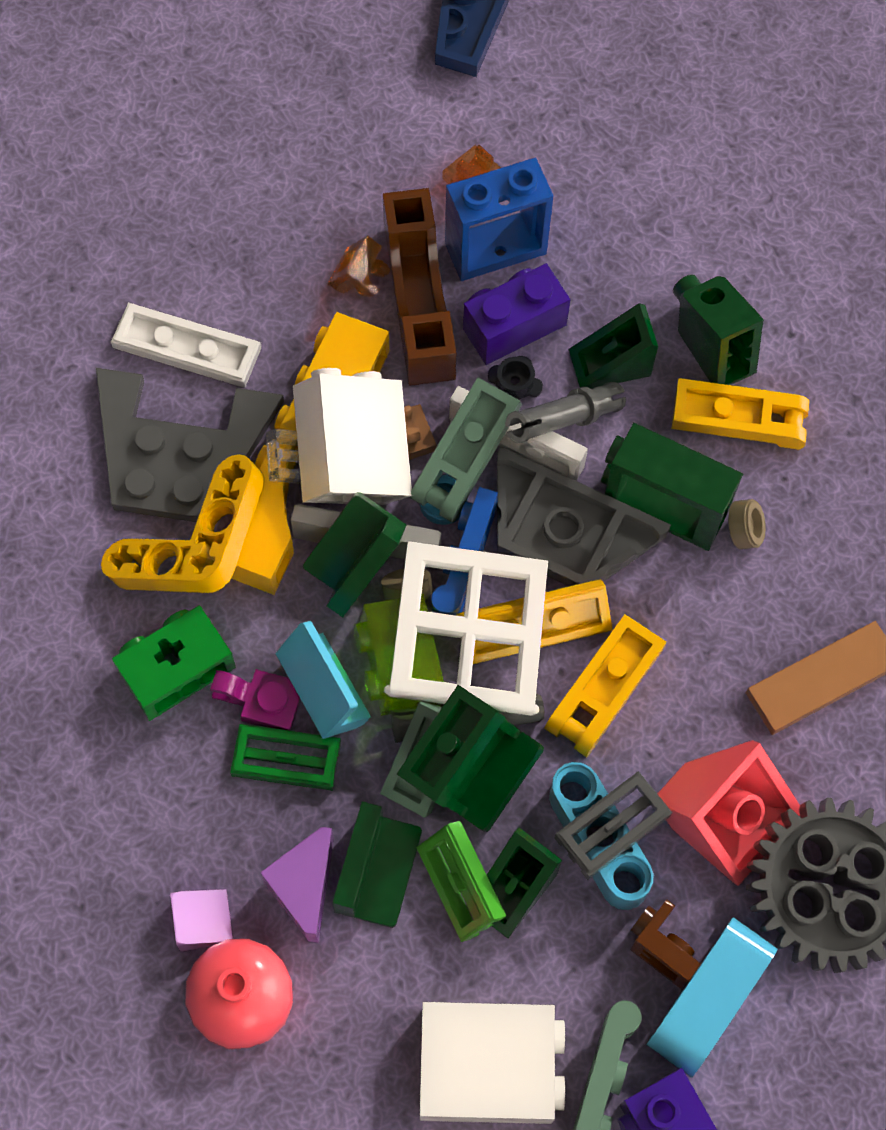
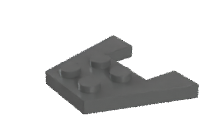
(169, 465)

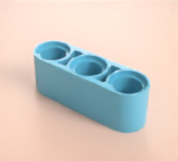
(631, 860)
(712, 997)

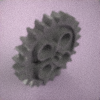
(825, 930)

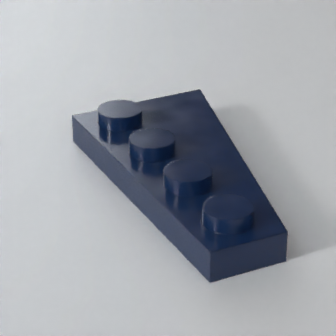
(467, 33)

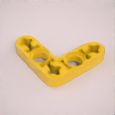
(206, 559)

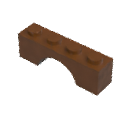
(418, 288)

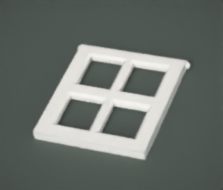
(469, 628)

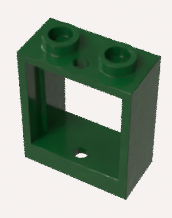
(671, 484)

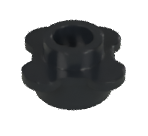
(520, 368)

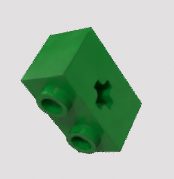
(158, 683)

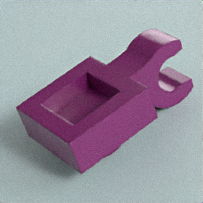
(267, 700)

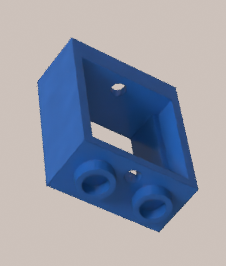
(479, 199)

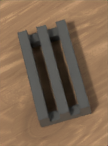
(577, 853)

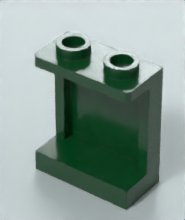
(471, 759)

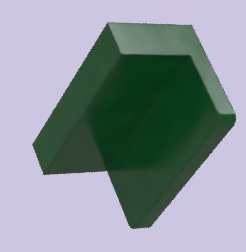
(354, 550)
(376, 867)

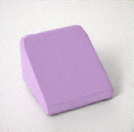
(200, 918)

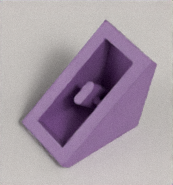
(301, 881)

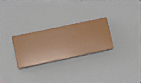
(820, 678)

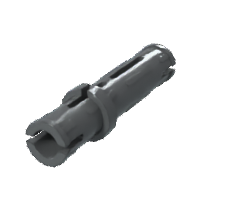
(579, 407)

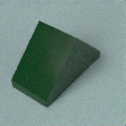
(616, 351)
(521, 878)

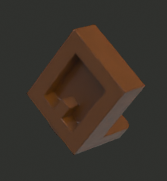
(665, 954)

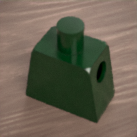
(719, 328)

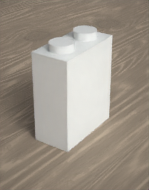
(351, 437)
(490, 1063)

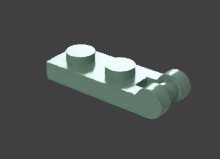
(465, 448)
(607, 1071)

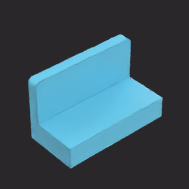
(321, 682)

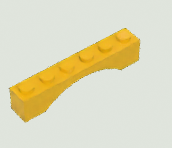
(268, 545)

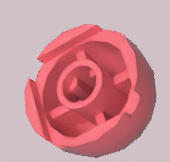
(239, 993)

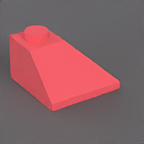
(726, 804)

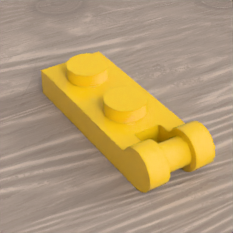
(740, 412)
(606, 684)

